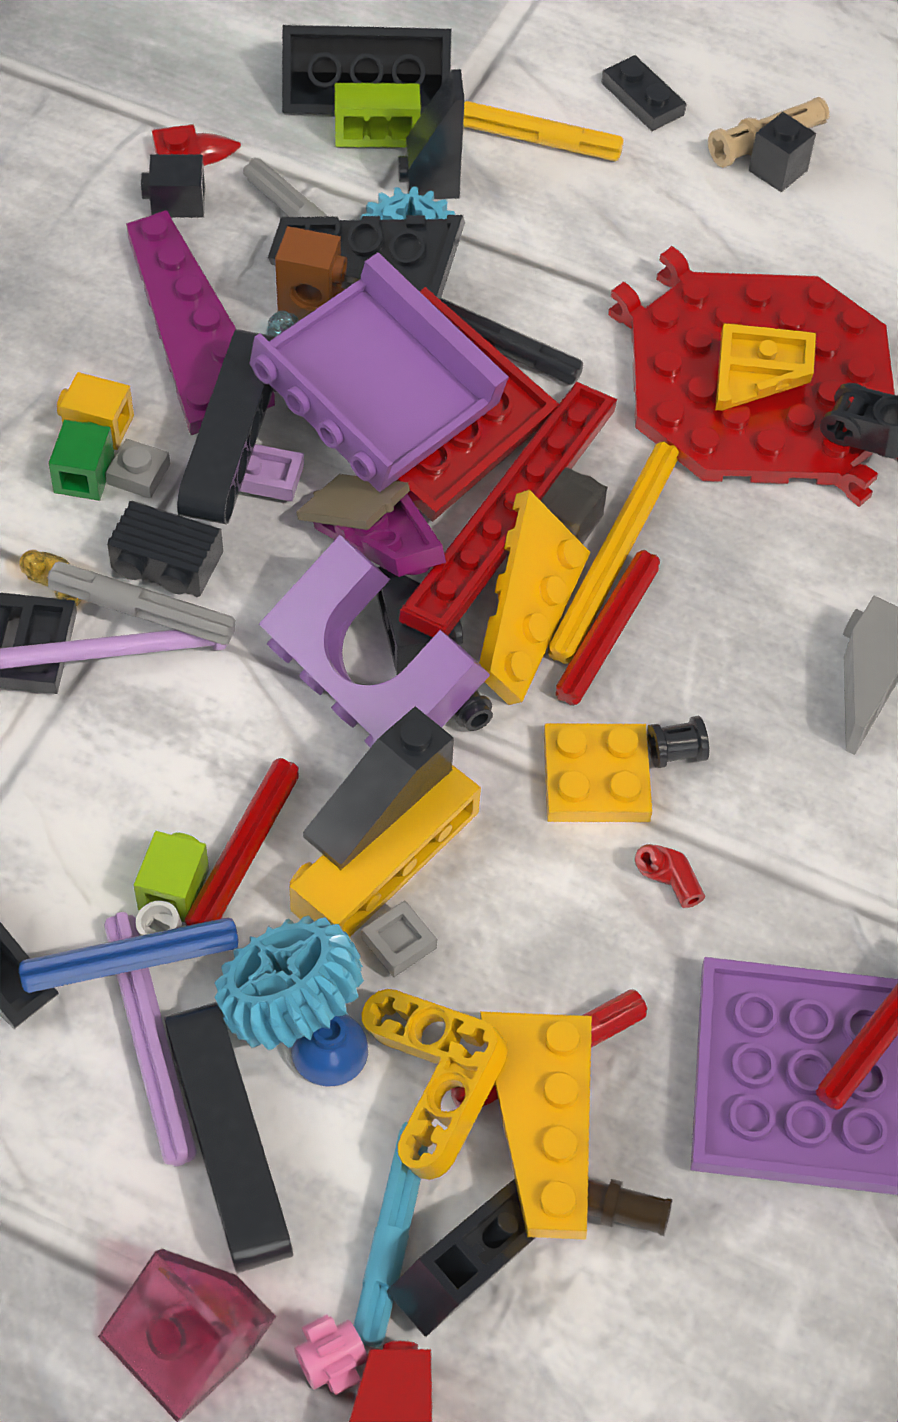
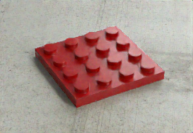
(486, 442)

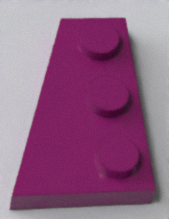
(396, 542)

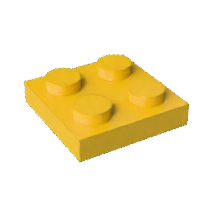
(597, 772)

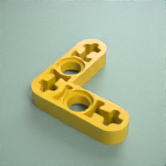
(454, 1069)

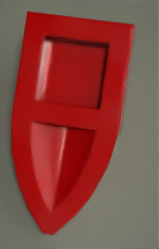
(186, 141)

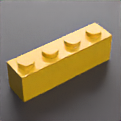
(389, 862)

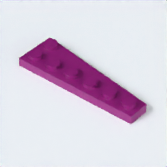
(185, 311)

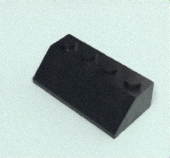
(328, 55)

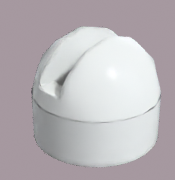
(160, 913)

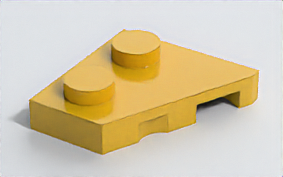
(761, 363)

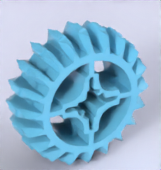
(289, 982)

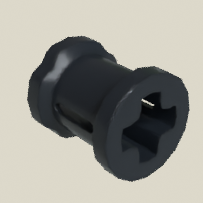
(678, 742)

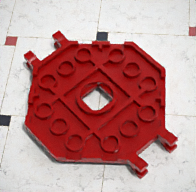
(772, 436)

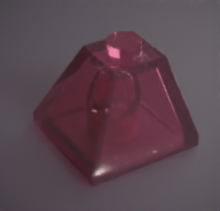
(185, 1329)

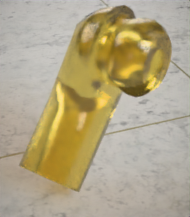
(37, 566)

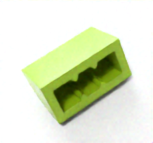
(375, 114)

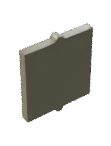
(351, 502)

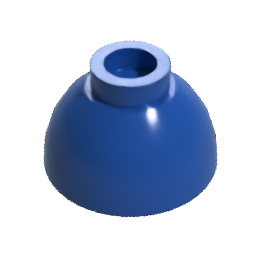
(333, 1053)

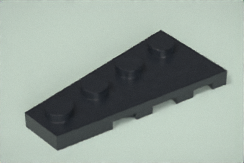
(413, 246)

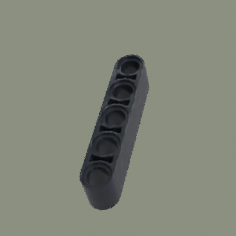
(225, 436)
(228, 1138)

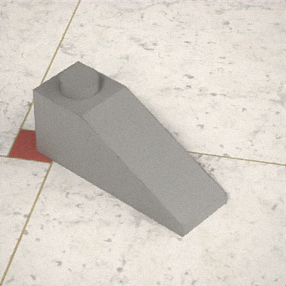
(869, 667)

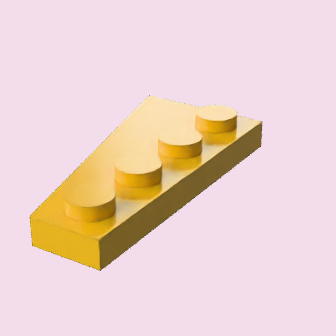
(531, 596)
(547, 1116)

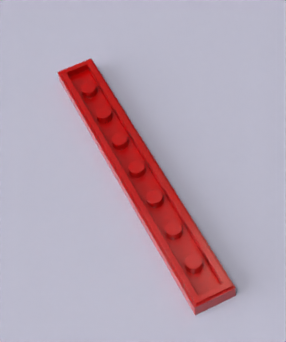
(480, 545)

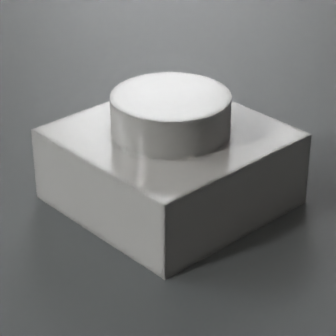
(138, 468)
(399, 938)

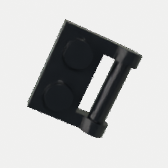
(40, 622)

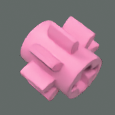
(331, 1354)

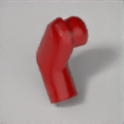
(672, 869)

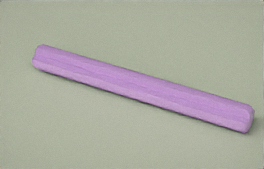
(153, 1053)

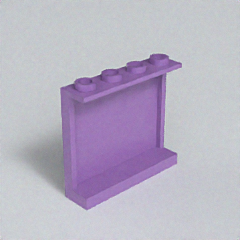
(380, 374)

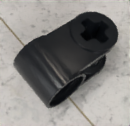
(869, 420)

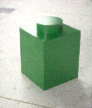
(81, 459)

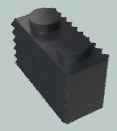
(165, 549)

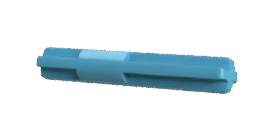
(387, 1251)

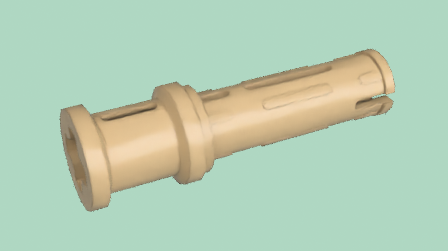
(740, 139)

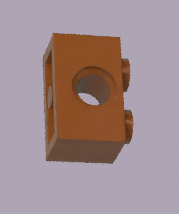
(308, 270)

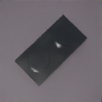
(643, 93)

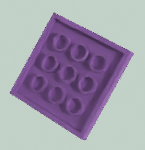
(760, 1059)

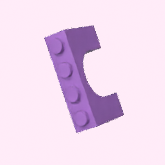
(312, 629)

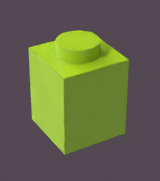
(172, 871)

